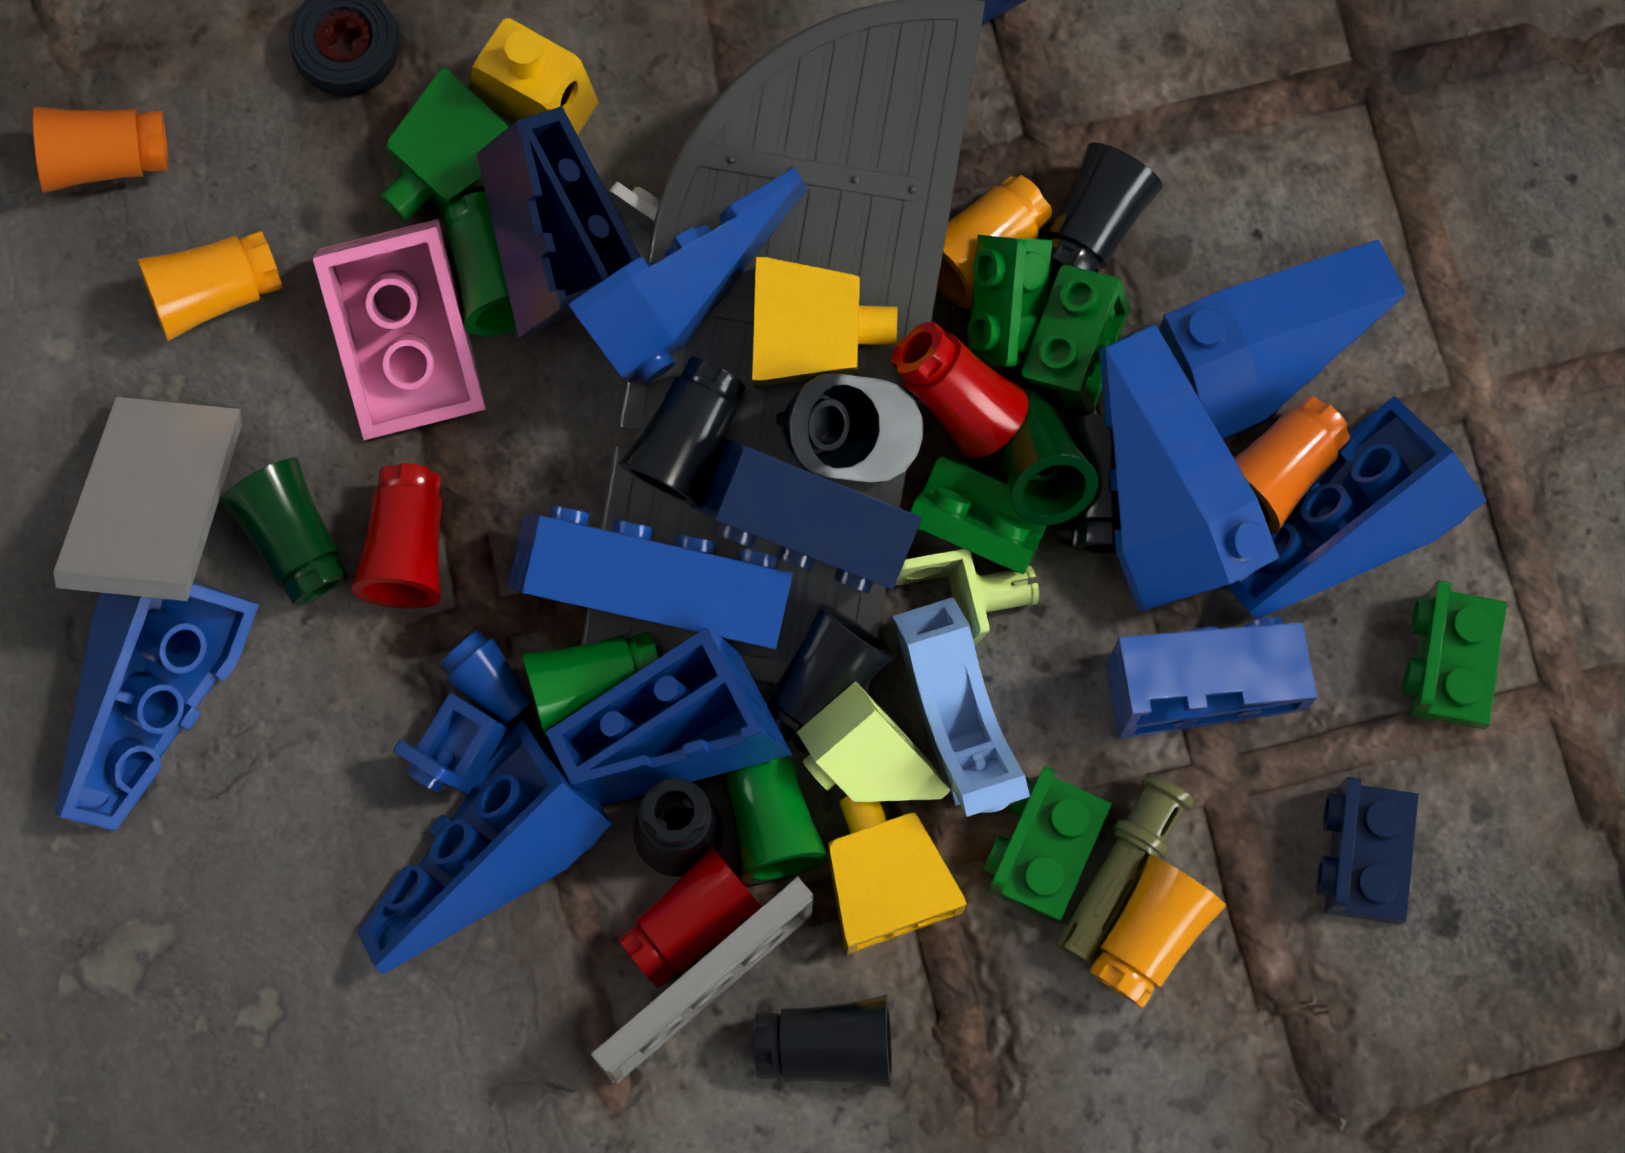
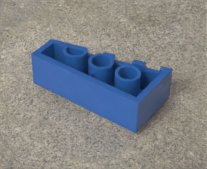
(650, 579)

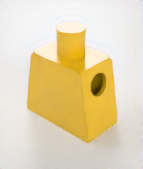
(529, 74)
(811, 322)
(888, 877)

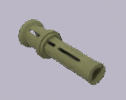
(1136, 838)

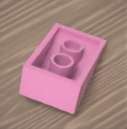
(400, 328)

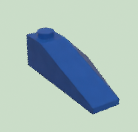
(656, 308)
(1180, 492)
(1378, 501)
(501, 842)

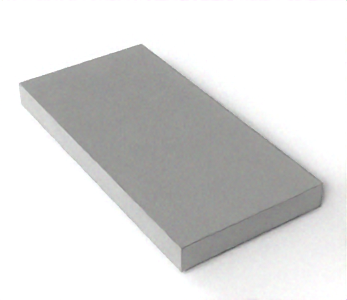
(149, 499)
(705, 982)

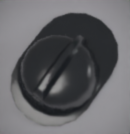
(853, 427)

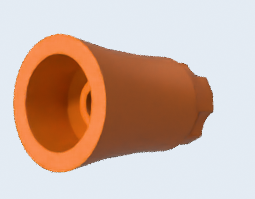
(96, 145)
(1292, 457)

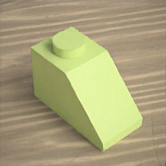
(867, 753)

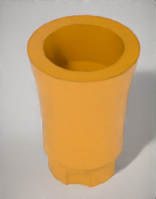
(1004, 210)
(208, 281)
(1154, 931)

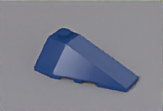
(1276, 333)
(138, 688)

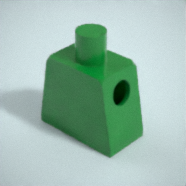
(438, 147)

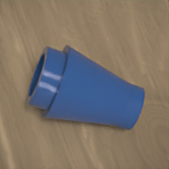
(485, 677)

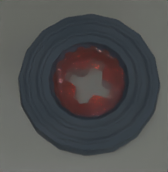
(328, 68)

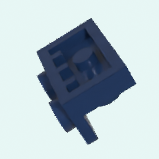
(1369, 852)

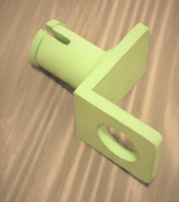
(973, 592)

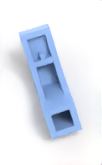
(957, 708)

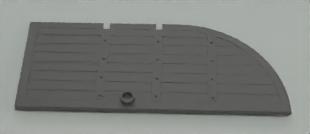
(875, 129)

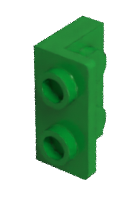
(1008, 297)
(1079, 319)
(976, 514)
(1456, 656)
(1047, 847)

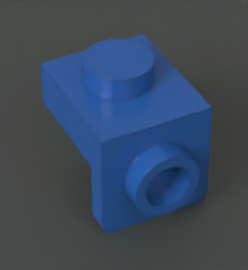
(453, 746)

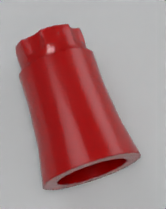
(960, 390)
(402, 540)
(689, 919)

